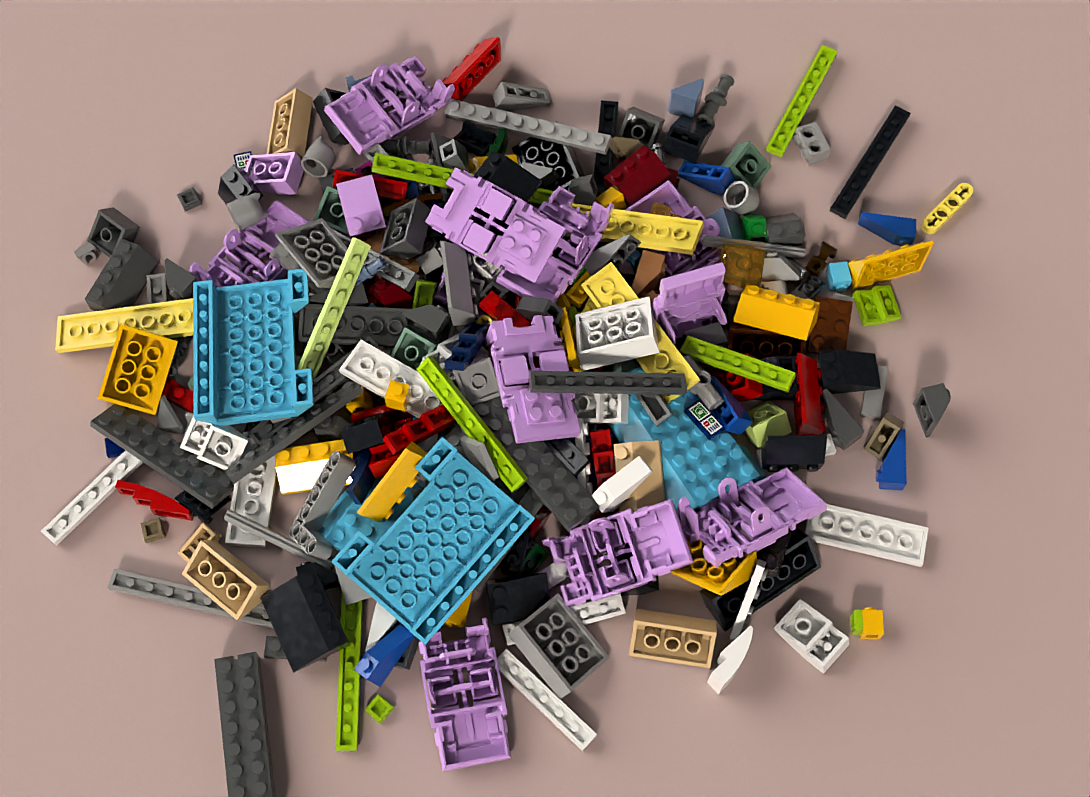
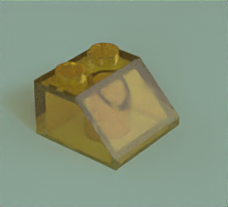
(742, 264)

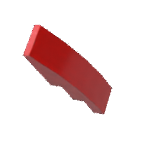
(419, 429)
(602, 456)
(158, 502)

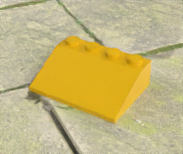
(889, 264)
(137, 369)
(719, 579)

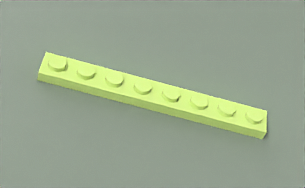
(334, 306)

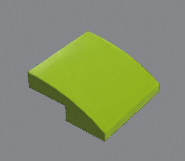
(876, 305)

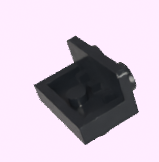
(475, 138)

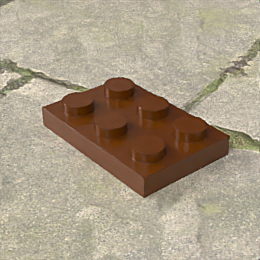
(831, 325)

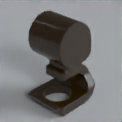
(818, 263)

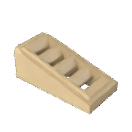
(194, 539)

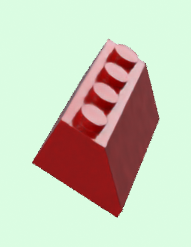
(474, 68)
(807, 400)

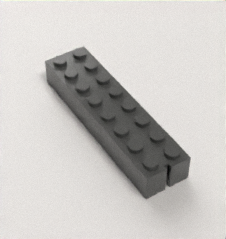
(244, 726)

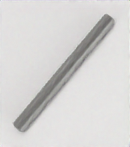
(789, 251)
(273, 537)

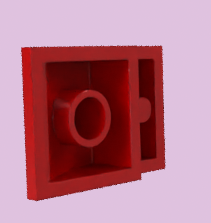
(382, 457)

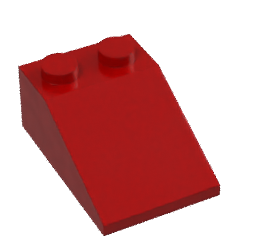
(739, 386)

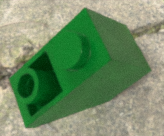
(755, 227)

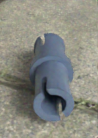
(369, 270)

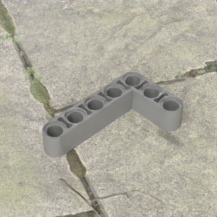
(318, 505)

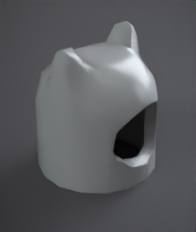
(322, 155)
(745, 198)
(246, 211)

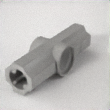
(704, 388)

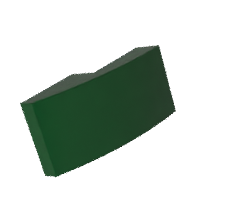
(501, 143)

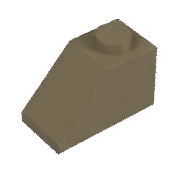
(624, 147)
(884, 435)

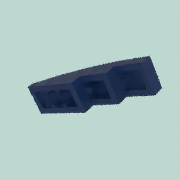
(467, 347)
(361, 476)

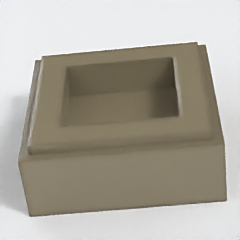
(152, 530)

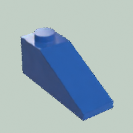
(709, 177)
(890, 228)
(730, 412)
(893, 469)
(384, 655)

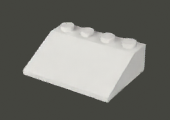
(616, 333)

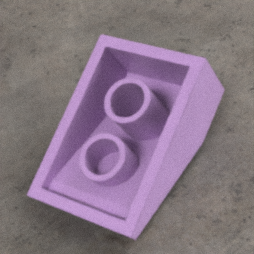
(276, 172)
(361, 206)

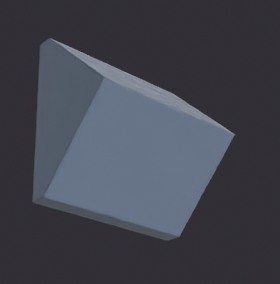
(686, 99)
(729, 224)

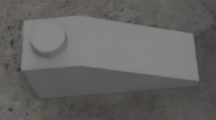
(518, 97)

